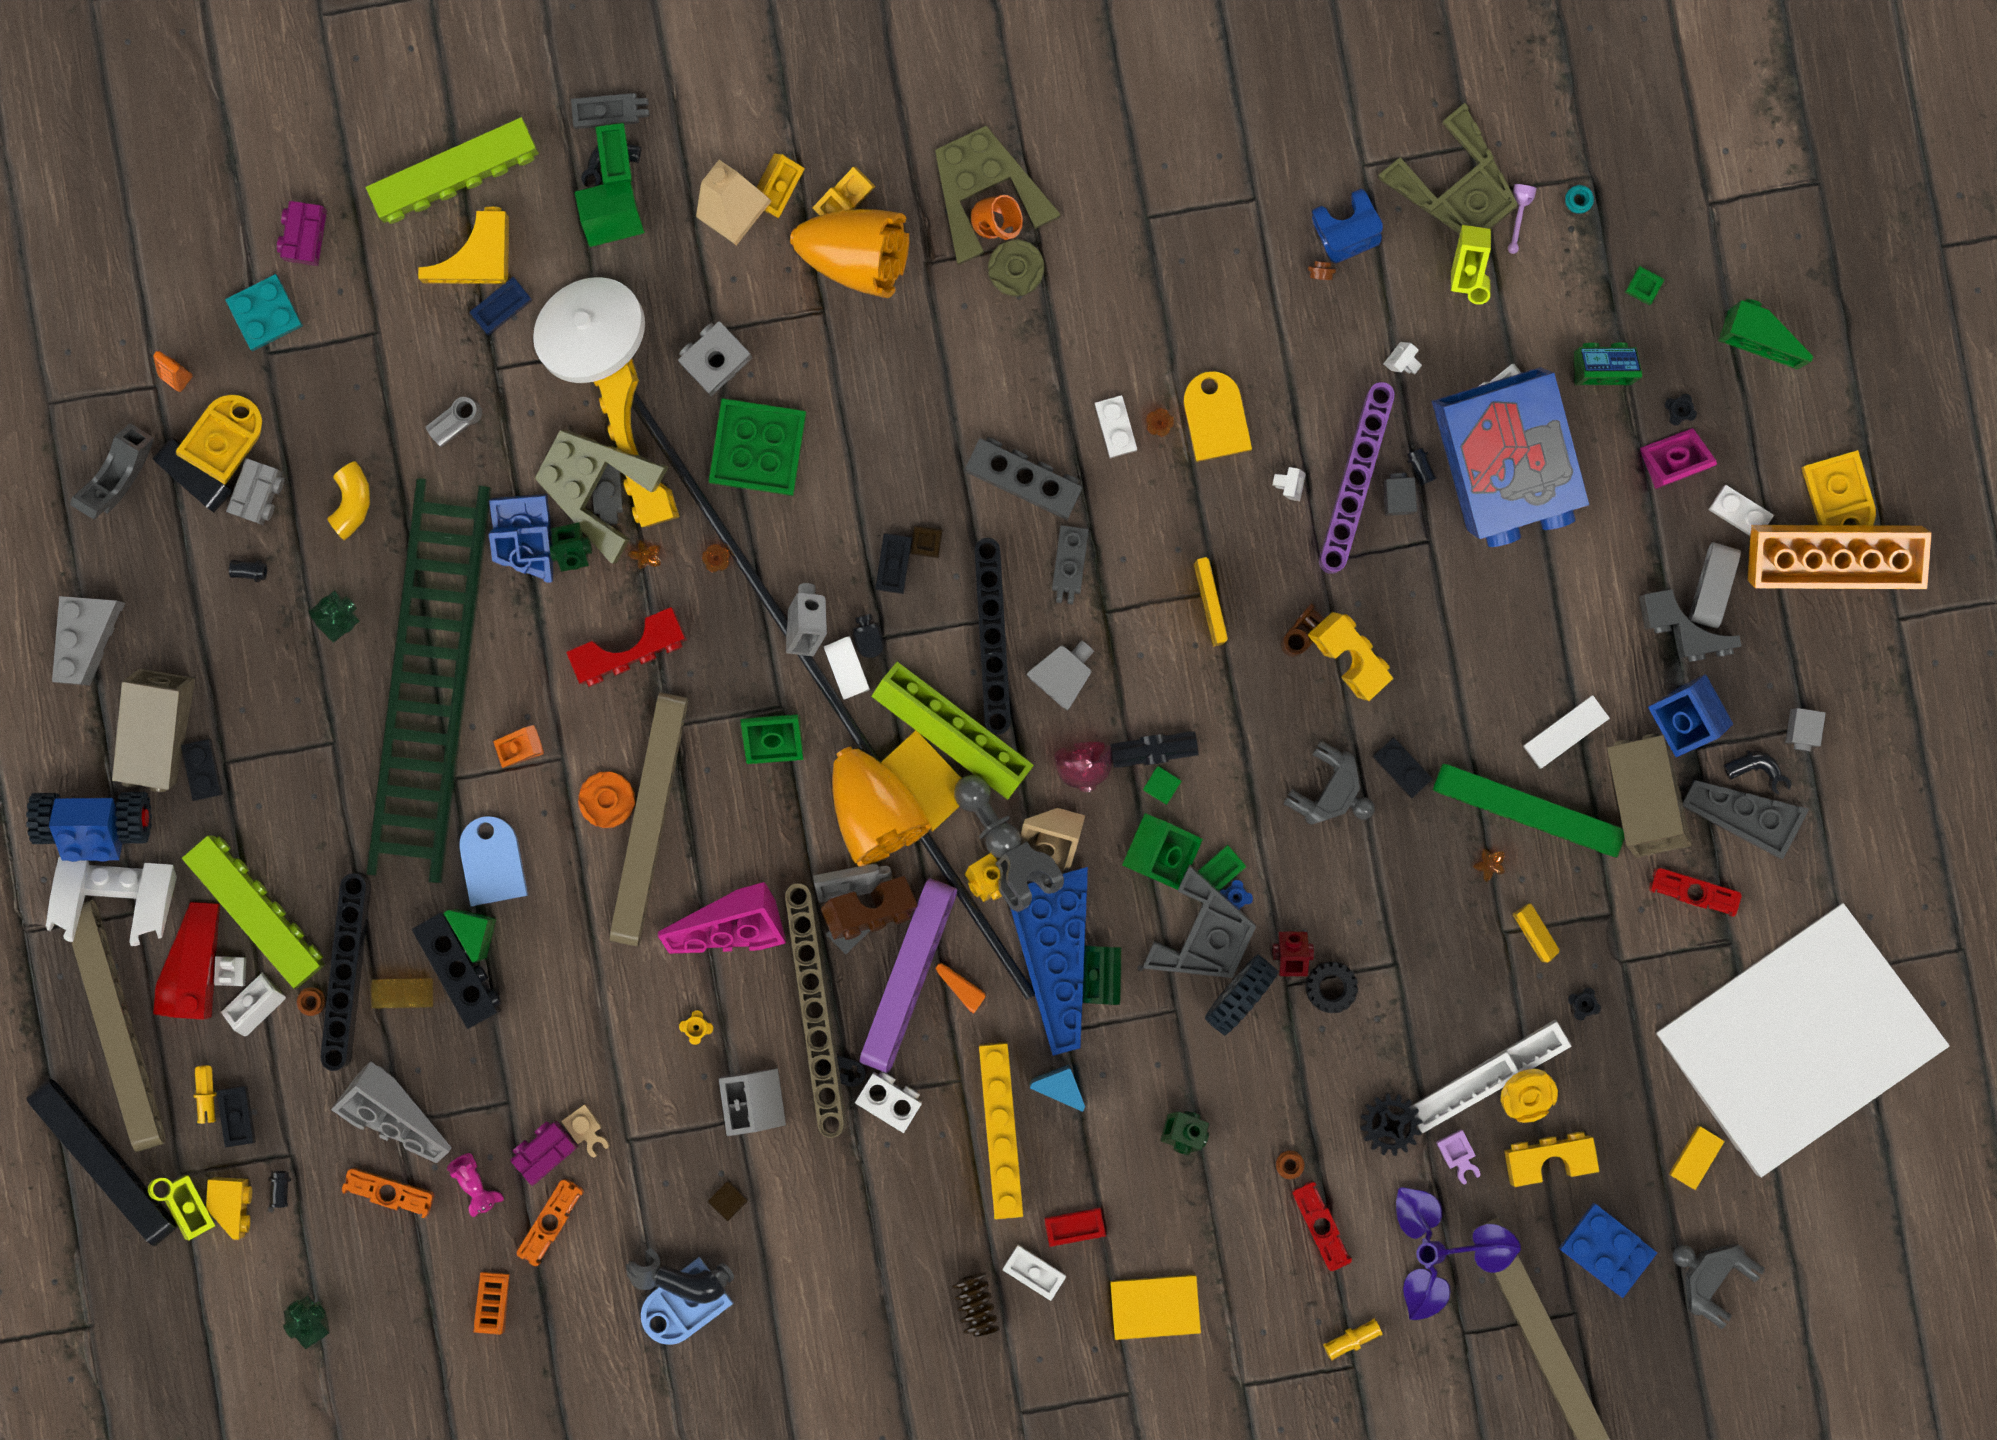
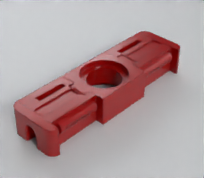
(1713, 896)
(1312, 1209)

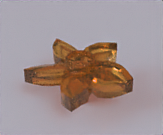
(646, 555)
(1490, 863)

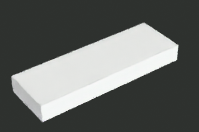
(1566, 732)

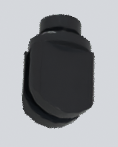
(868, 636)

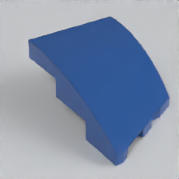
(522, 534)

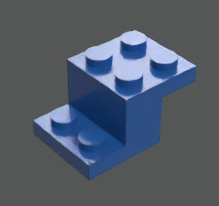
(1608, 1250)

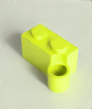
(1471, 263)
(184, 1206)

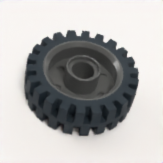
(1241, 995)

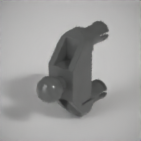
(1339, 792)
(1708, 1273)

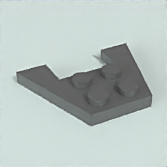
(1215, 939)

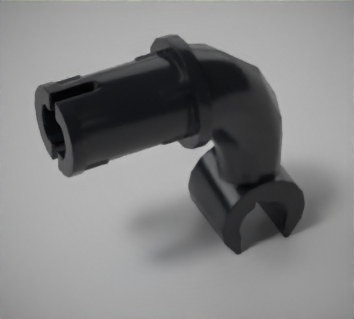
(594, 163)
(1754, 761)

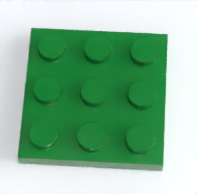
(757, 447)

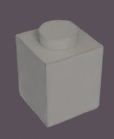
(1805, 729)

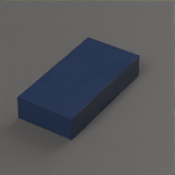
(500, 306)

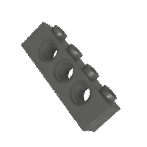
(980, 467)

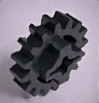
(1402, 1117)

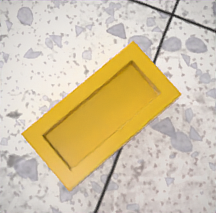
(1696, 1157)

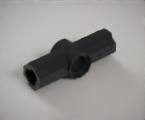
(1154, 749)

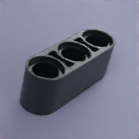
(198, 483)

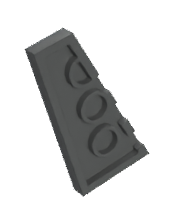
(1755, 819)

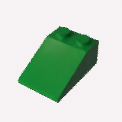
(1762, 334)

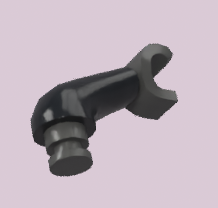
(697, 1288)

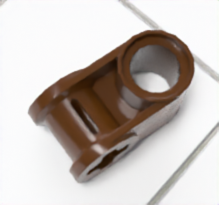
(1303, 626)

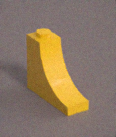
(481, 258)

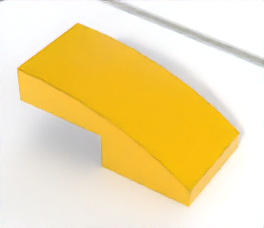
(846, 193)

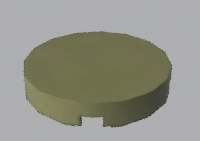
(1016, 268)

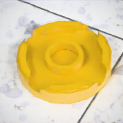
(1529, 1095)

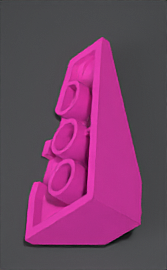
(736, 920)

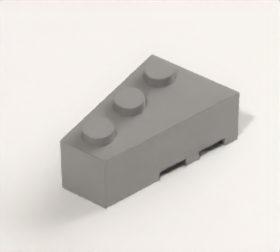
(81, 637)

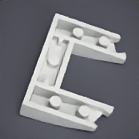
(150, 886)

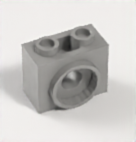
(714, 341)

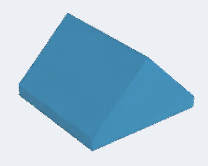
(1060, 1086)

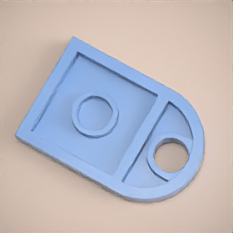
(492, 865)
(681, 1315)

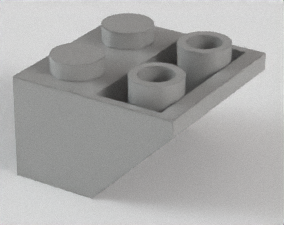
(752, 1101)

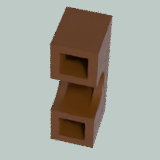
(849, 917)

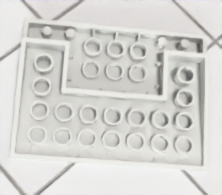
(1801, 1040)

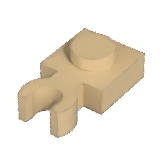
(583, 1126)

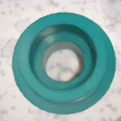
(1582, 191)

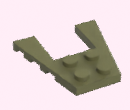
(974, 166)
(1476, 199)
(573, 473)

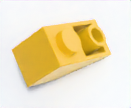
(228, 1204)

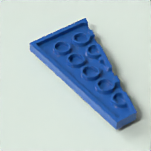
(1054, 953)

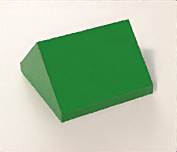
(609, 213)
(772, 739)
(473, 932)

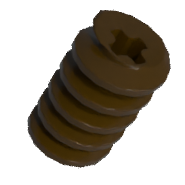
(975, 1305)

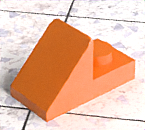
(518, 746)

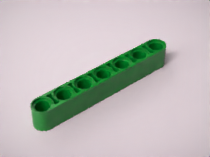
(1529, 810)

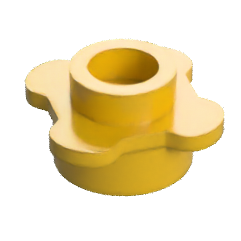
(688, 1027)

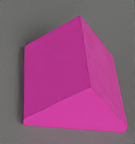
(1676, 458)

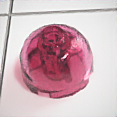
(1085, 765)

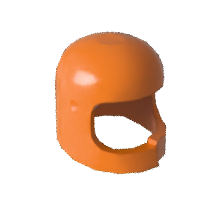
(983, 213)

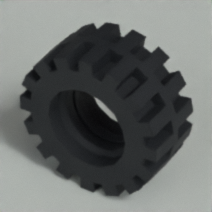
(1344, 1000)

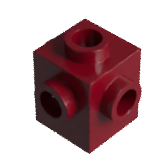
(1293, 947)

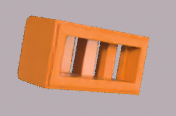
(171, 371)
(964, 989)
(499, 1328)

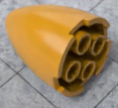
(856, 248)
(874, 808)

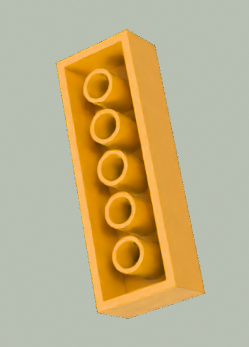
(1839, 556)

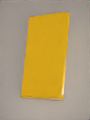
(779, 182)
(1536, 933)

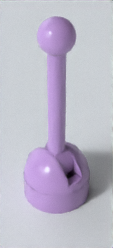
(1524, 196)

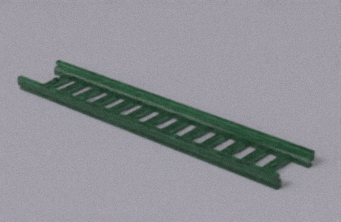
(458, 683)

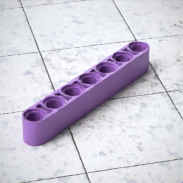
(1365, 467)
(908, 975)

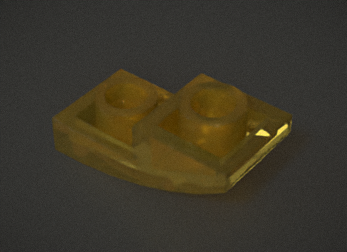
(401, 993)

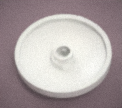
(589, 330)

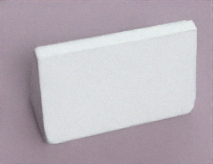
(846, 668)
(253, 1005)

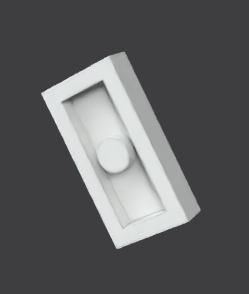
(1115, 426)
(1739, 510)
(1034, 1272)

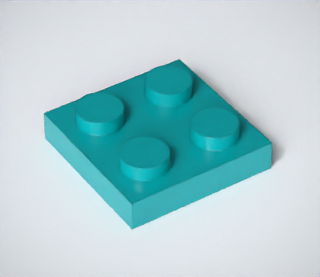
(264, 312)

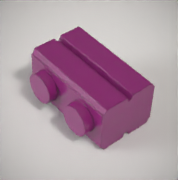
(302, 233)
(544, 1152)

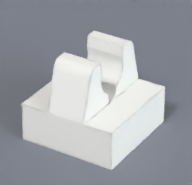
(1403, 359)
(1290, 483)
(230, 971)

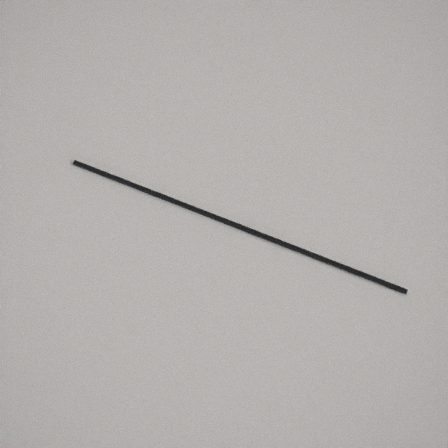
(823, 684)

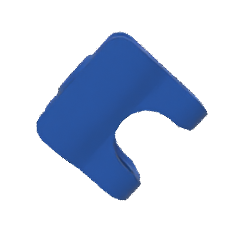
(1350, 236)

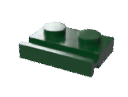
(1102, 975)

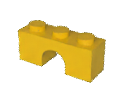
(1367, 672)
(1526, 1161)

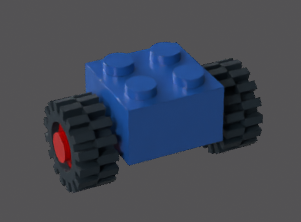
(89, 826)

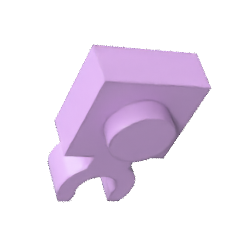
(1457, 1153)

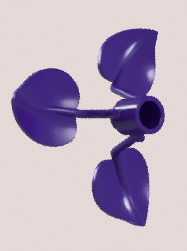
(1423, 1290)

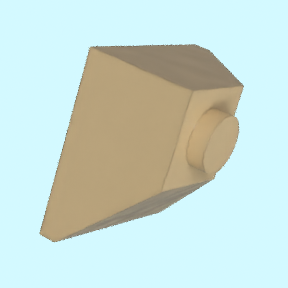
(729, 202)
(1054, 834)

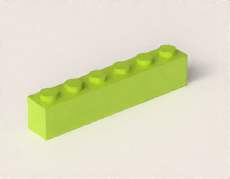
(452, 170)
(952, 730)
(253, 910)

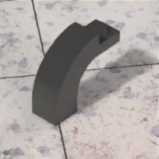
(117, 473)

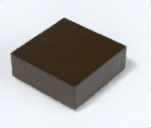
(926, 542)
(727, 1200)

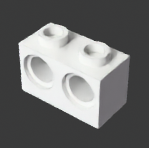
(884, 1108)

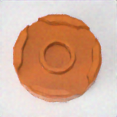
(606, 799)

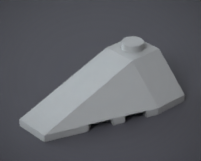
(383, 1105)

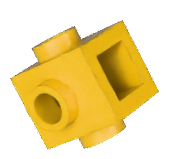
(984, 878)

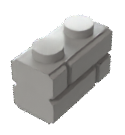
(255, 492)

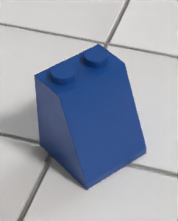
(1691, 716)

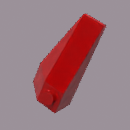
(188, 974)

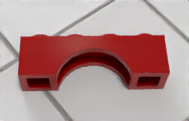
(660, 633)

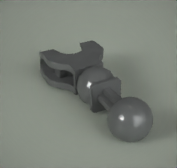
(1017, 861)

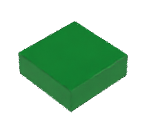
(1644, 285)
(1161, 785)

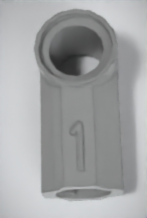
(451, 421)

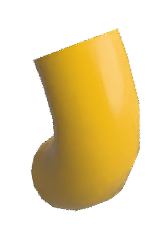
(354, 500)

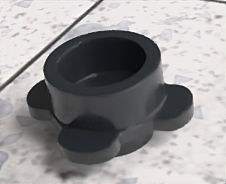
(1685, 402)
(1592, 1005)

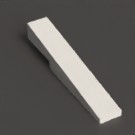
(1491, 1075)

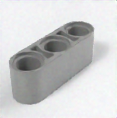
(1714, 585)

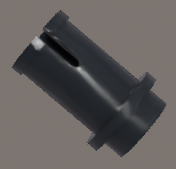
(1421, 466)
(248, 570)
(279, 1189)

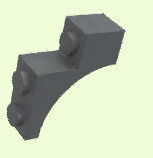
(1662, 611)

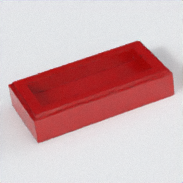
(1074, 1227)

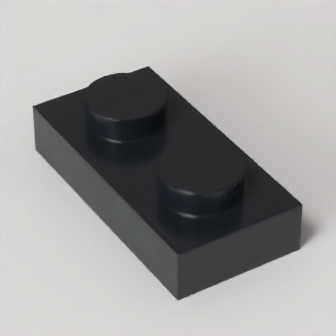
(893, 563)
(1402, 767)
(201, 770)
(236, 1116)

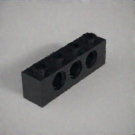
(471, 1012)

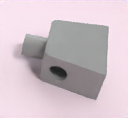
(806, 621)
(1063, 673)

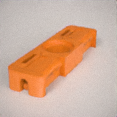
(370, 1185)
(539, 1237)

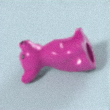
(464, 1170)

